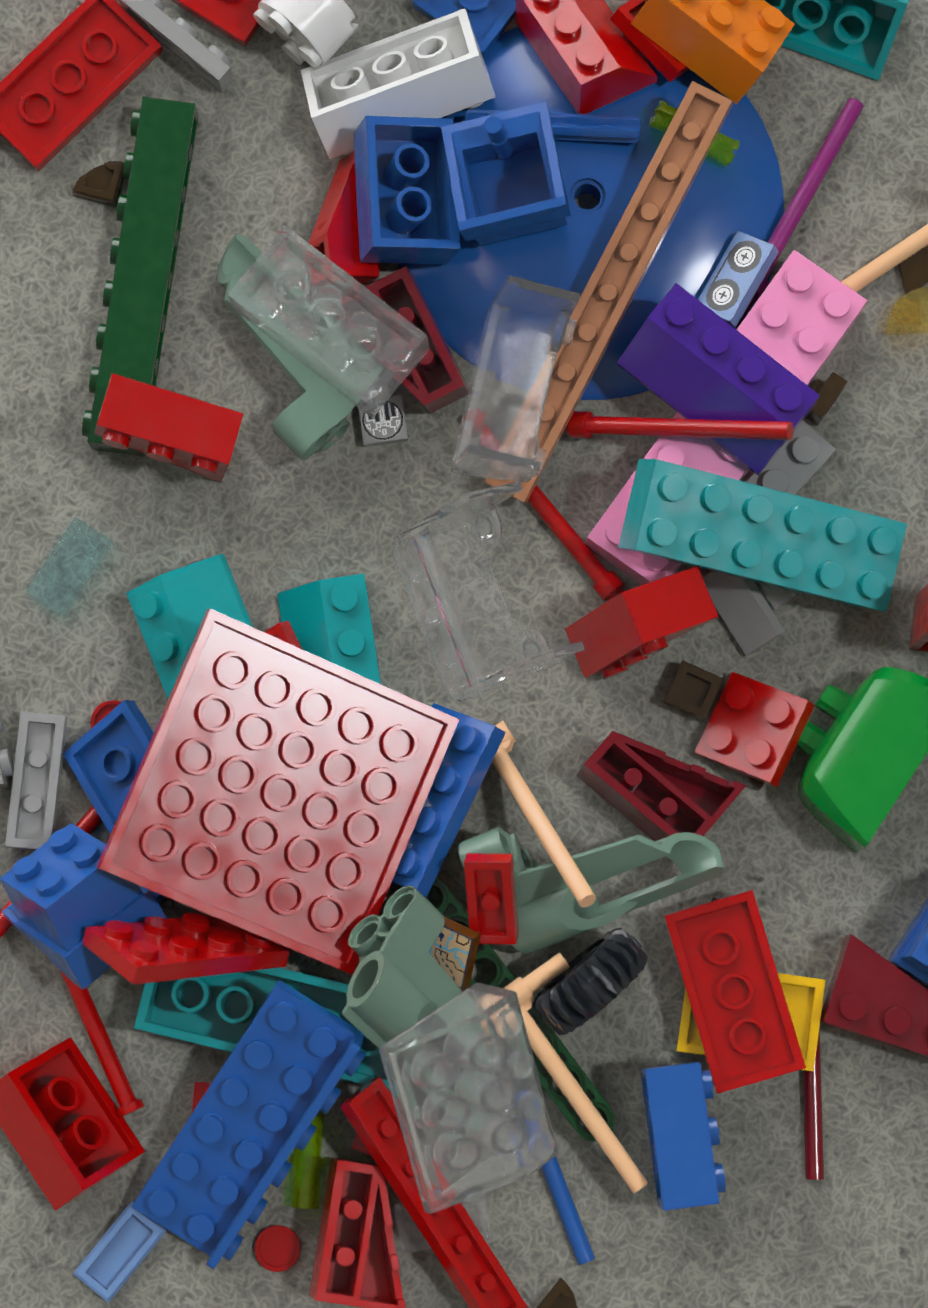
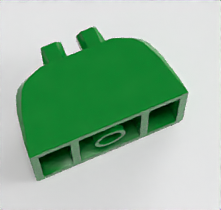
(865, 753)

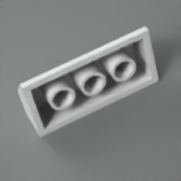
(409, 74)

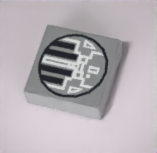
(386, 426)

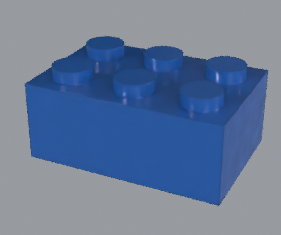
(404, 191)
(682, 1135)

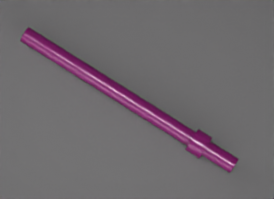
(809, 186)

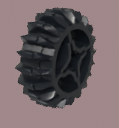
(591, 981)

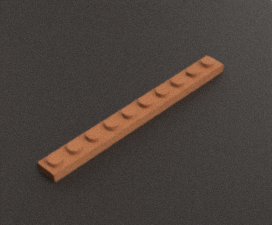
(628, 260)

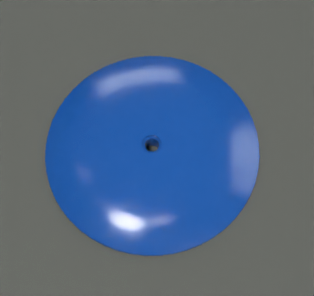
(718, 204)

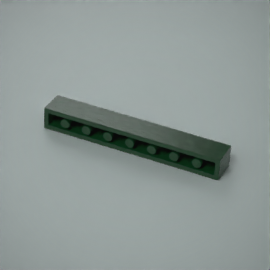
(144, 252)

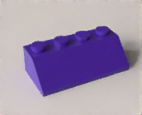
(714, 373)

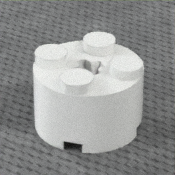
(308, 27)

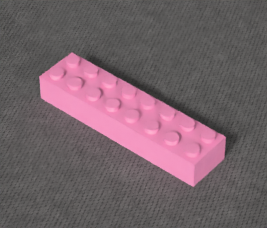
(796, 324)

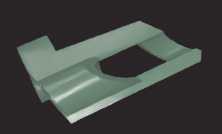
(321, 410)
(547, 906)
(397, 975)

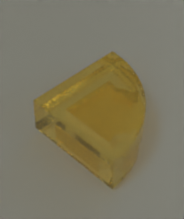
(909, 314)

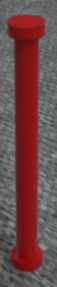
(104, 1049)

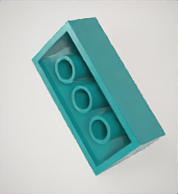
(844, 31)
(174, 607)
(334, 622)

